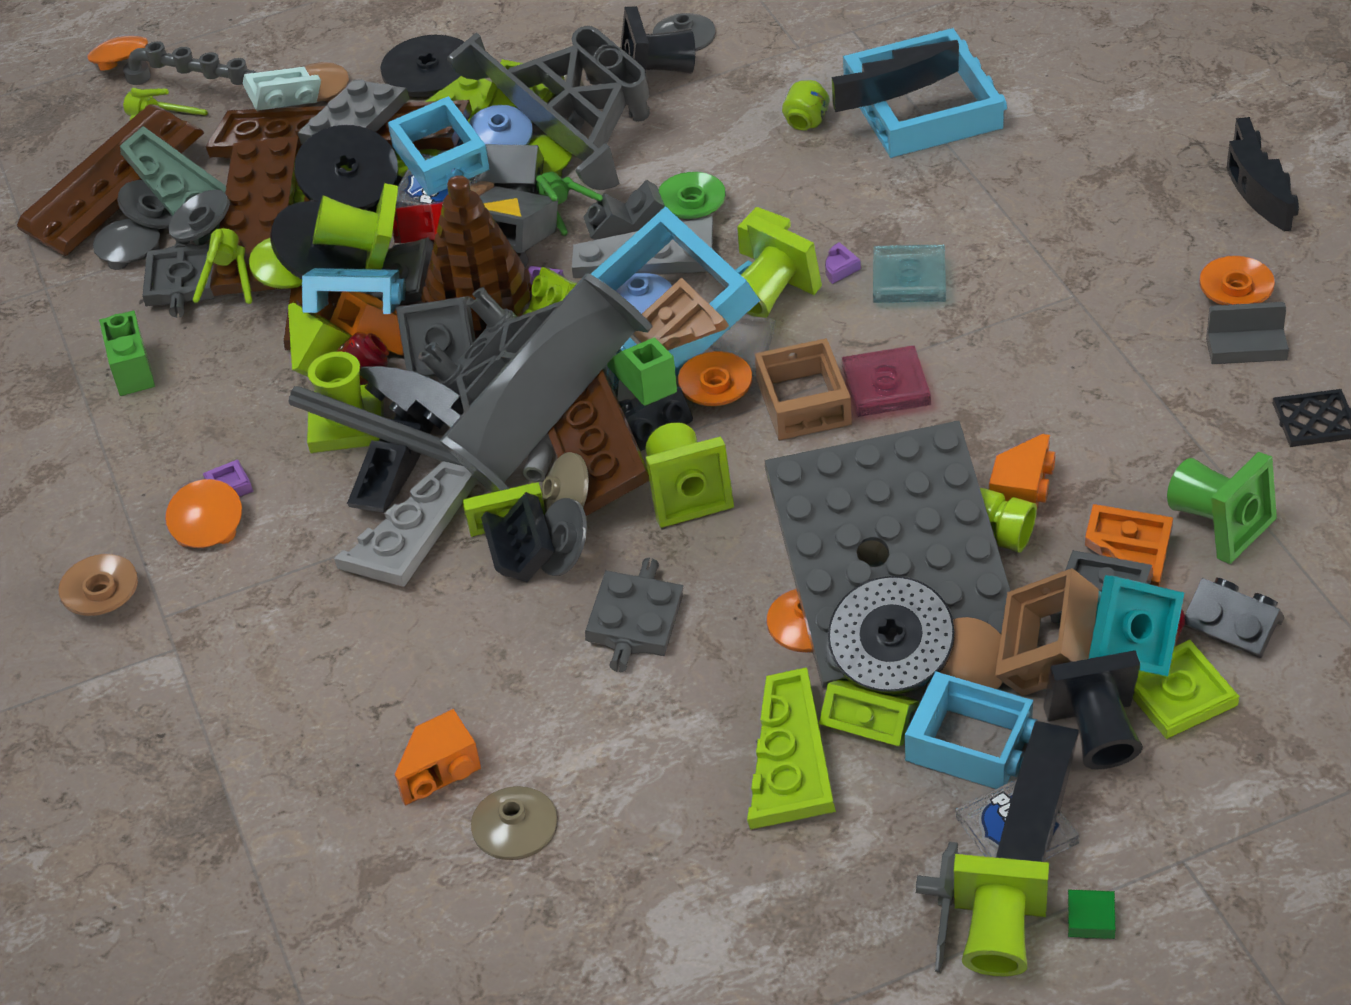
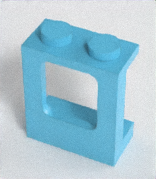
(319, 281)

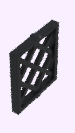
(1313, 398)

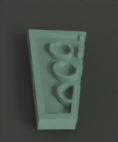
(167, 172)

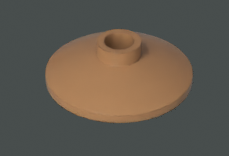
(98, 584)

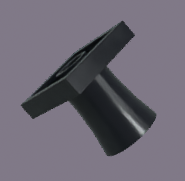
(657, 51)
(1096, 695)

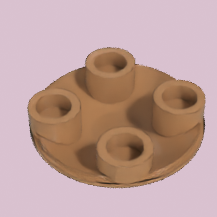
(974, 652)

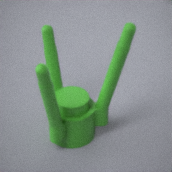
(555, 187)

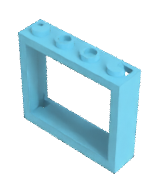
(937, 127)
(653, 237)

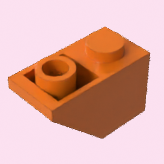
(364, 314)
(1023, 469)
(436, 757)

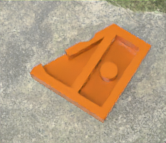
(1130, 536)

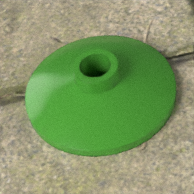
(692, 194)

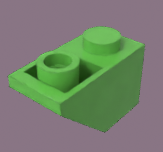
(126, 353)
(646, 371)

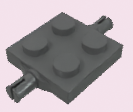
(174, 275)
(634, 614)

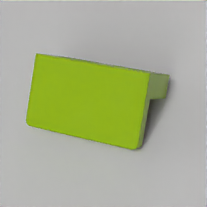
(496, 503)
(867, 712)

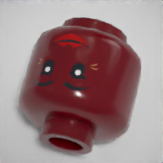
(367, 349)

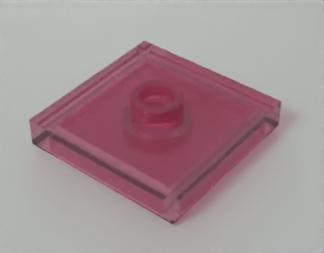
(886, 381)

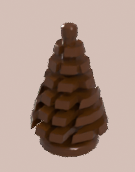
(474, 255)

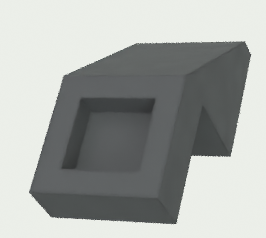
(615, 218)

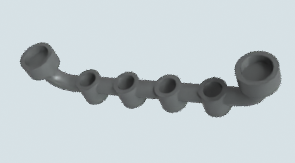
(138, 71)

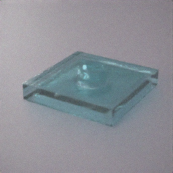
(909, 273)

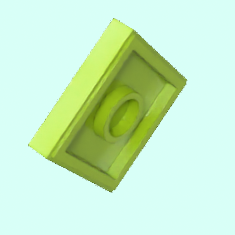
(1187, 695)

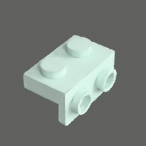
(281, 88)

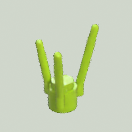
(138, 99)
(222, 251)

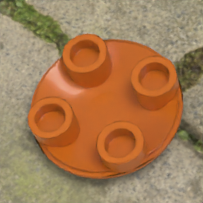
(115, 50)
(204, 514)

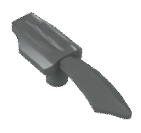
(944, 889)

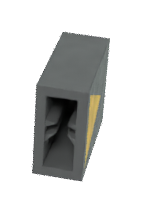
(521, 215)

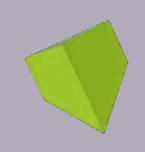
(311, 337)

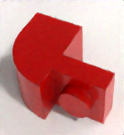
(416, 222)

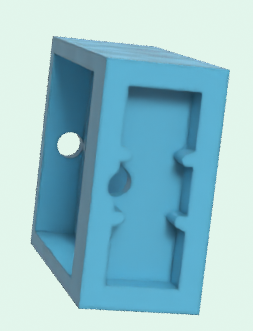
(435, 172)
(978, 702)

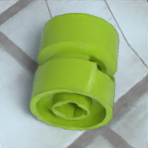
(1010, 520)

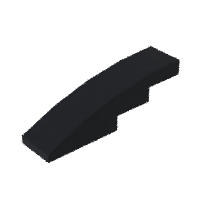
(895, 77)
(385, 470)
(1038, 793)

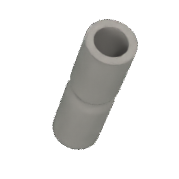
(539, 460)

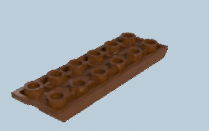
(91, 190)

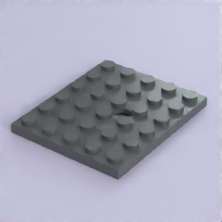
(897, 489)

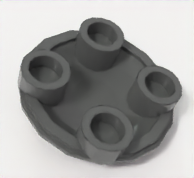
(125, 242)

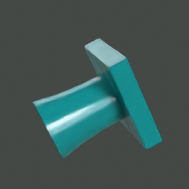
(1138, 619)

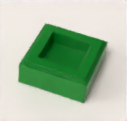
(1091, 914)

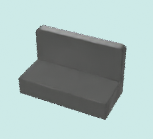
(1247, 333)

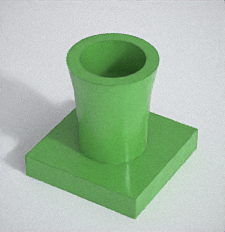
(1238, 505)

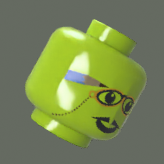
(805, 105)

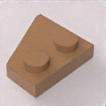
(680, 317)

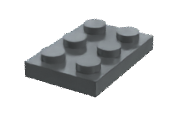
(359, 105)

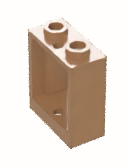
(806, 413)
(1019, 660)

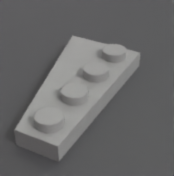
(671, 259)
(411, 528)

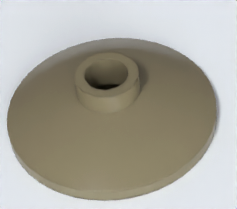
(566, 480)
(516, 835)

